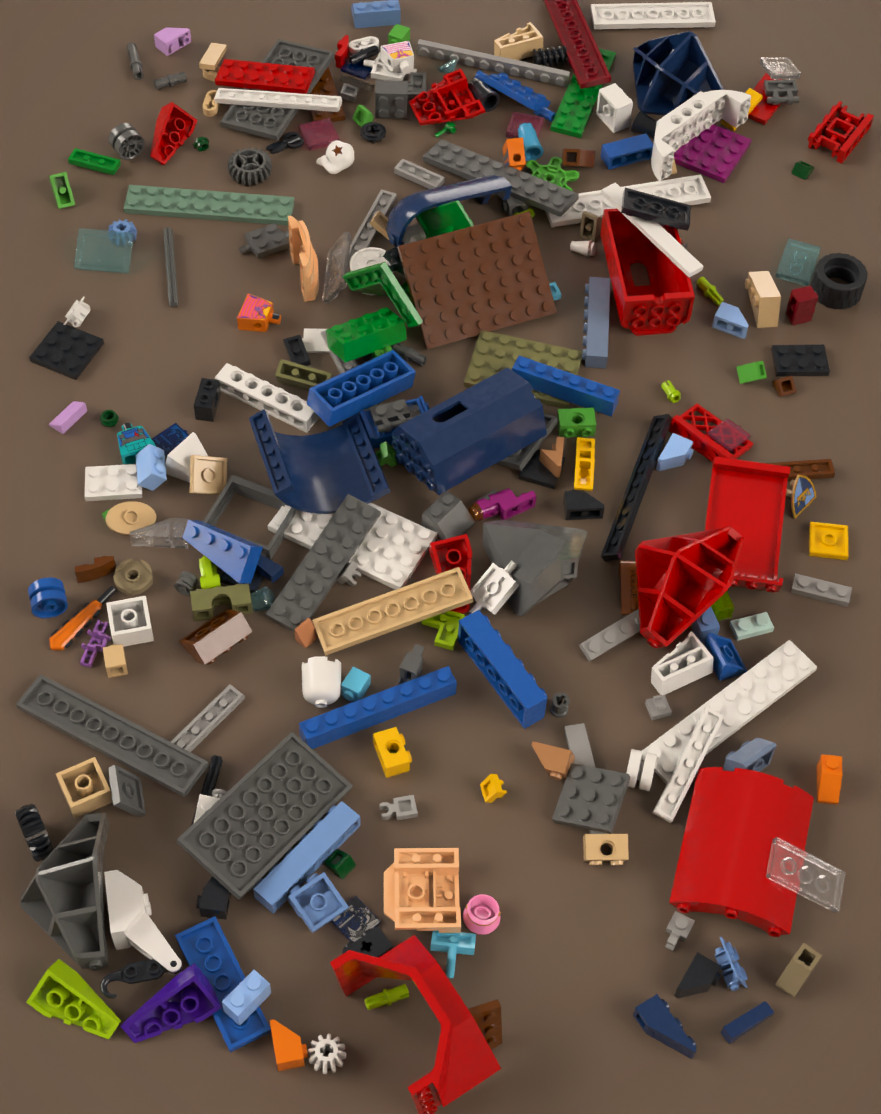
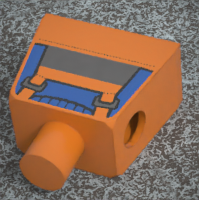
(514, 153)

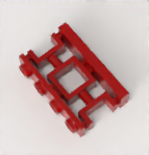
(833, 139)

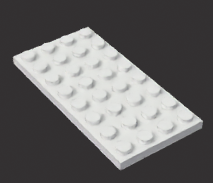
(386, 554)

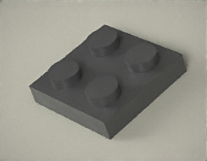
(126, 791)

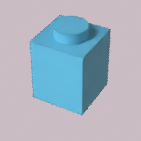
(355, 684)

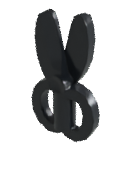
(287, 143)

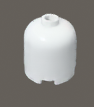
(321, 681)

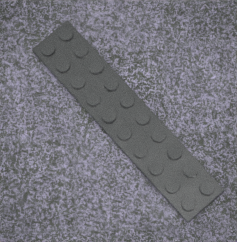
(524, 186)
(112, 735)

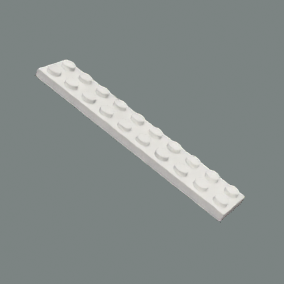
(687, 190)
(737, 702)

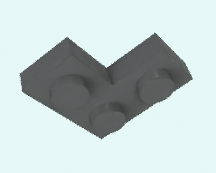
(417, 84)

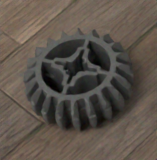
(249, 166)

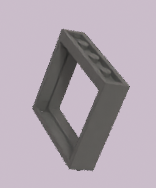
(257, 493)

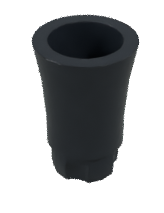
(482, 92)
(644, 124)

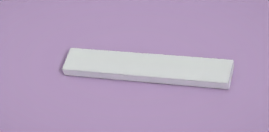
(688, 764)

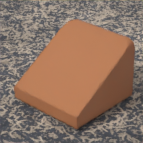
(306, 633)

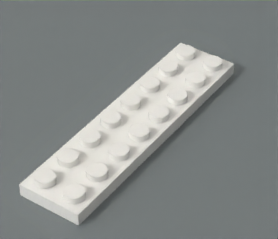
(652, 15)

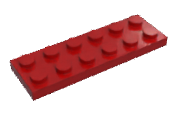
(265, 76)

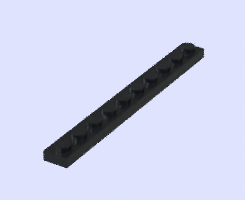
(636, 488)

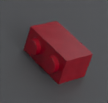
(801, 305)

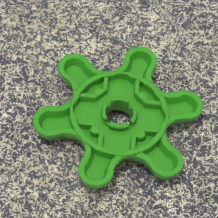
(553, 171)

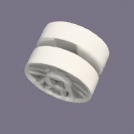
(640, 769)

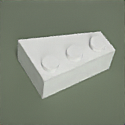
(682, 666)

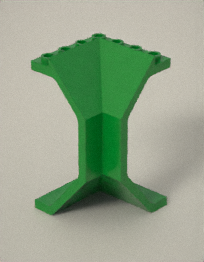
(381, 281)

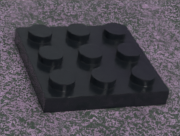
(66, 350)

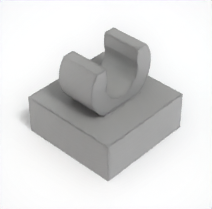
(348, 573)
(658, 707)

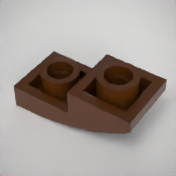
(102, 566)

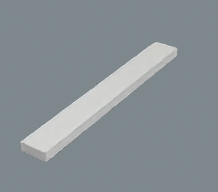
(278, 99)
(657, 235)

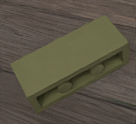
(300, 375)

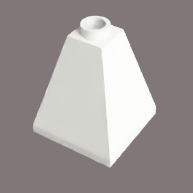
(179, 459)

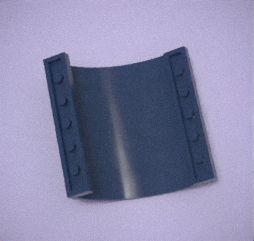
(320, 468)

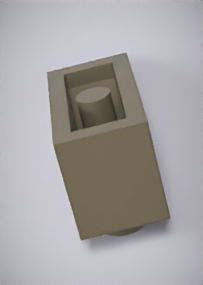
(590, 226)

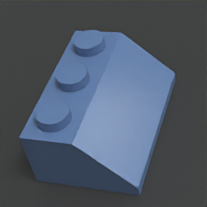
(376, 13)

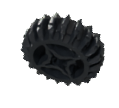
(34, 832)

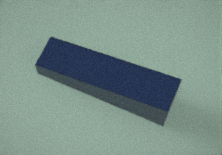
(269, 569)
(746, 1022)

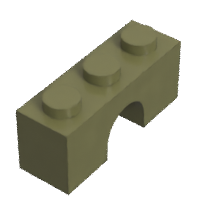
(205, 600)

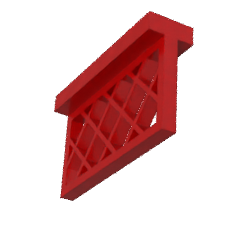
(703, 442)

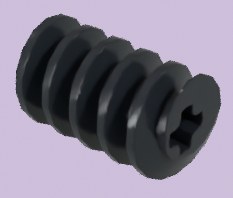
(550, 55)

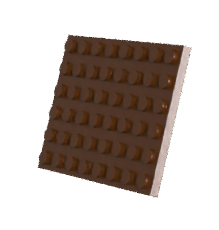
(477, 279)

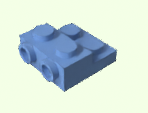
(317, 902)

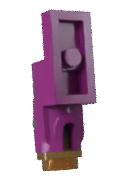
(502, 503)

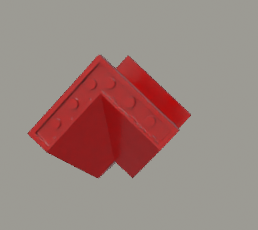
(462, 1050)

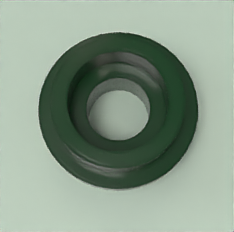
(201, 144)
(109, 418)

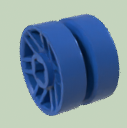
(47, 597)

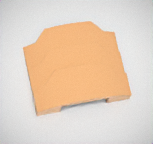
(304, 254)
(423, 890)

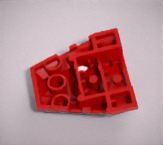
(446, 101)

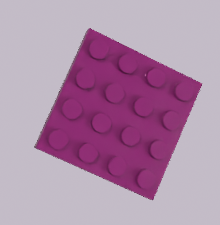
(713, 152)

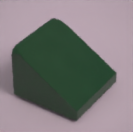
(802, 170)
(340, 863)

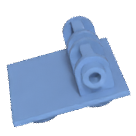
(728, 958)

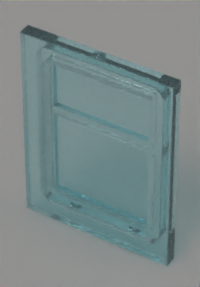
(103, 250)

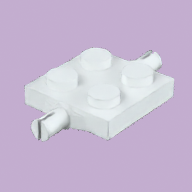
(382, 72)
(494, 588)

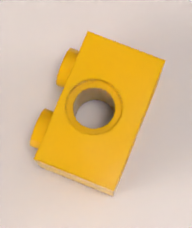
(392, 762)

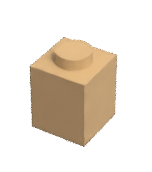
(115, 660)

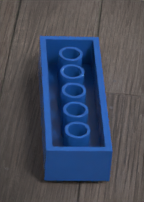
(360, 387)
(502, 668)

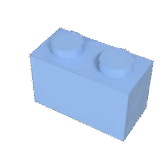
(151, 467)
(246, 997)

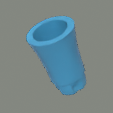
(532, 146)

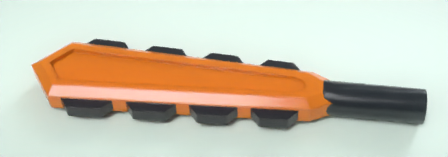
(72, 628)

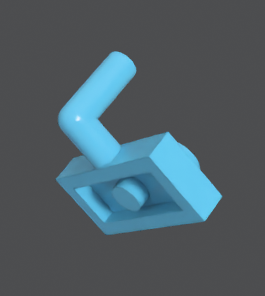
(453, 944)

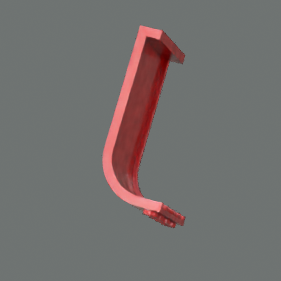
(753, 503)

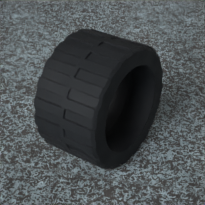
(842, 267)

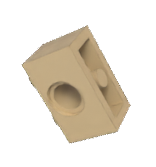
(617, 843)

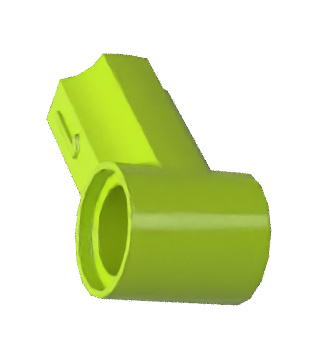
(209, 576)

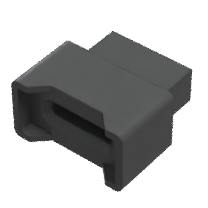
(411, 665)

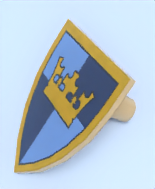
(801, 494)

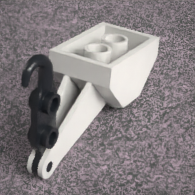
(133, 927)

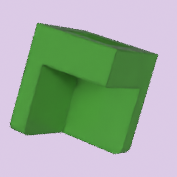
(751, 372)

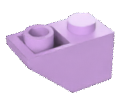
(172, 39)

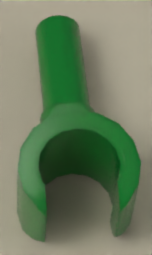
(449, 126)

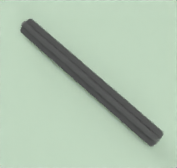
(170, 267)

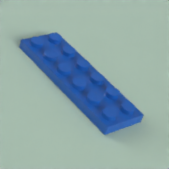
(212, 954)

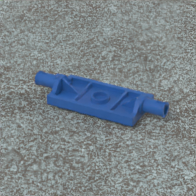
(519, 93)

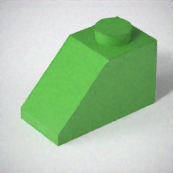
(61, 190)

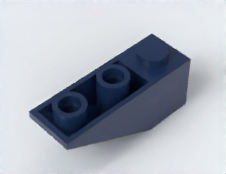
(660, 1024)

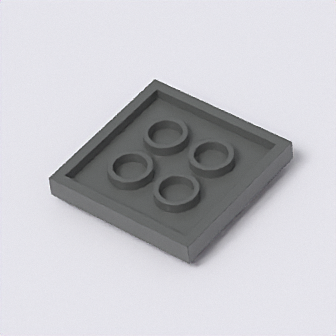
(591, 798)

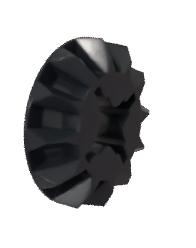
(377, 128)

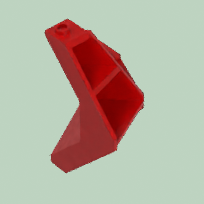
(682, 579)

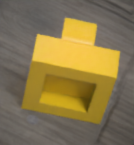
(492, 788)

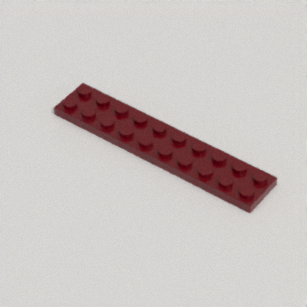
(579, 42)

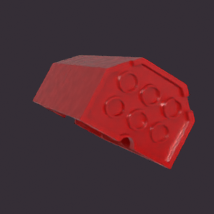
(651, 307)

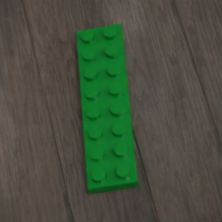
(579, 103)

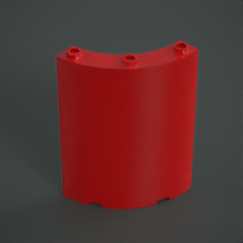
(730, 847)

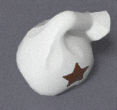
(337, 157)

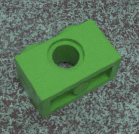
(576, 422)

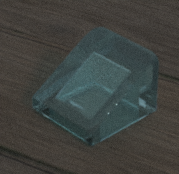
(262, 599)

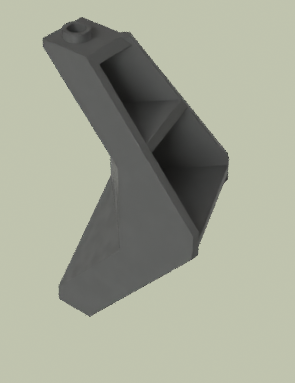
(544, 556)
(68, 893)

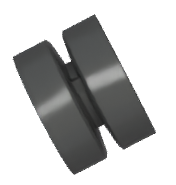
(126, 141)

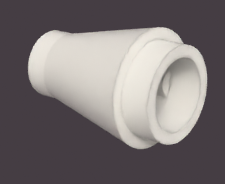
(585, 248)

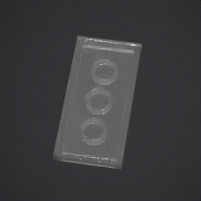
(805, 874)

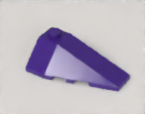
(179, 1002)

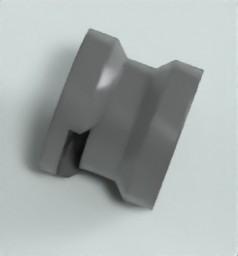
(185, 583)

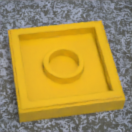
(828, 540)

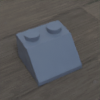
(751, 755)

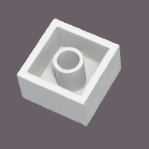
(614, 108)
(130, 621)

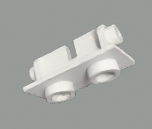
(77, 313)

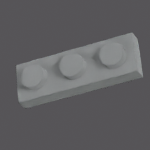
(418, 174)
(821, 590)

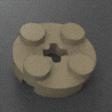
(133, 586)

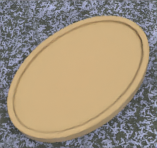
(130, 517)

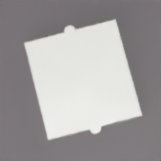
(314, 342)

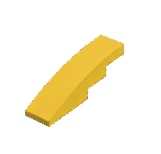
(584, 464)

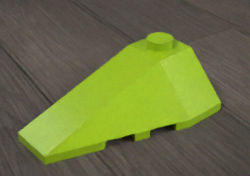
(68, 997)

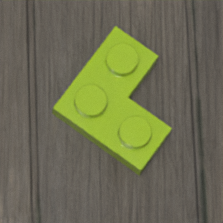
(448, 628)

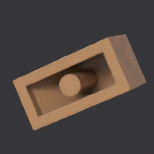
(554, 760)

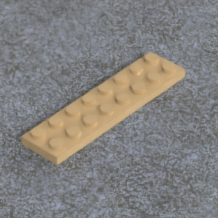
(392, 611)

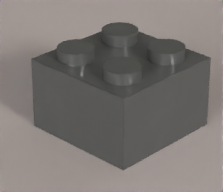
(391, 99)

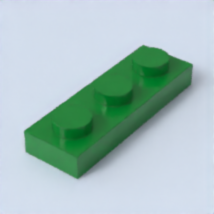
(94, 161)

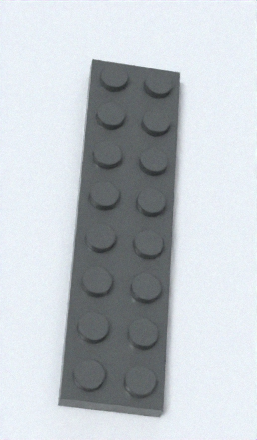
(323, 563)

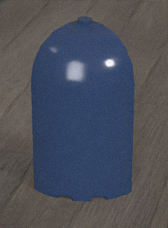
(420, 201)

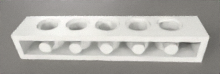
(266, 396)

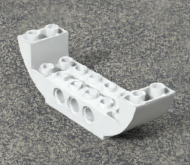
(692, 119)

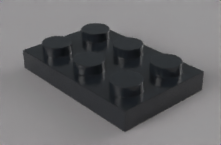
(800, 360)

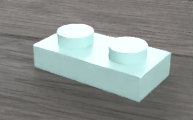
(751, 626)

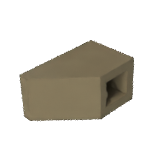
(798, 970)

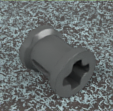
(557, 702)

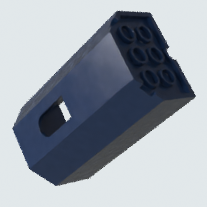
(470, 431)

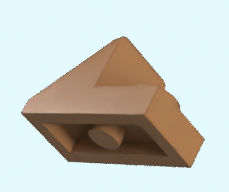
(553, 458)

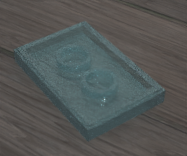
(798, 262)

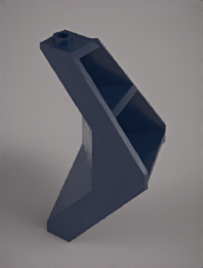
(671, 72)

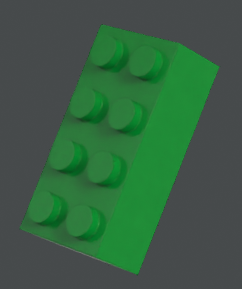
(366, 334)

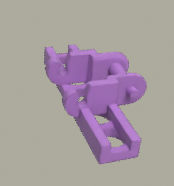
(96, 647)

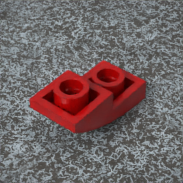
(343, 51)

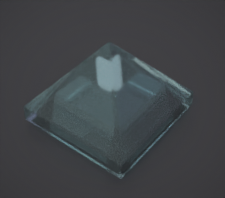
(448, 67)

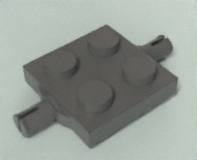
(265, 241)

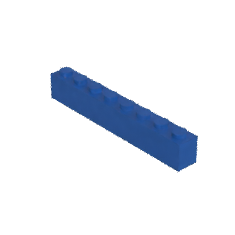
(378, 708)

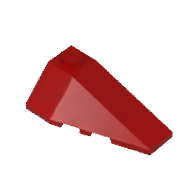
(171, 131)
(452, 554)

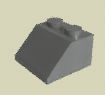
(447, 517)

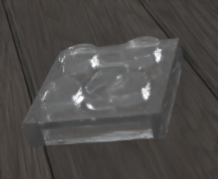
(780, 68)

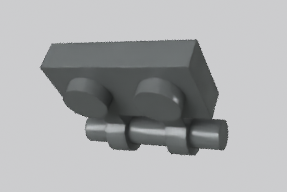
(781, 88)
(389, 412)

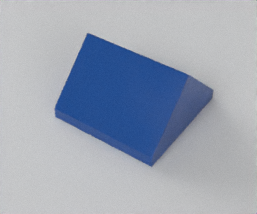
(726, 658)

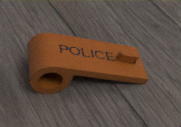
(629, 591)

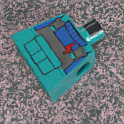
(132, 441)

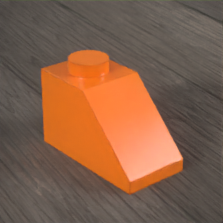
(829, 779)
(287, 1047)

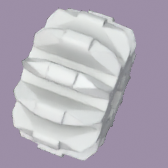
(334, 1057)

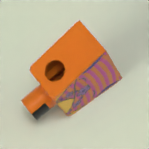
(257, 314)

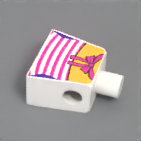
(398, 57)

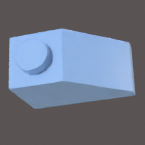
(730, 320)
(675, 453)

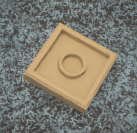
(207, 474)

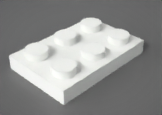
(111, 483)

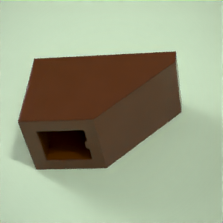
(578, 157)

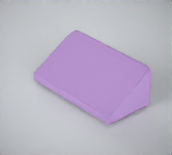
(68, 416)

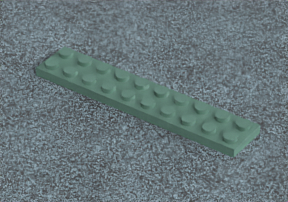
(208, 205)

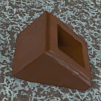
(785, 386)

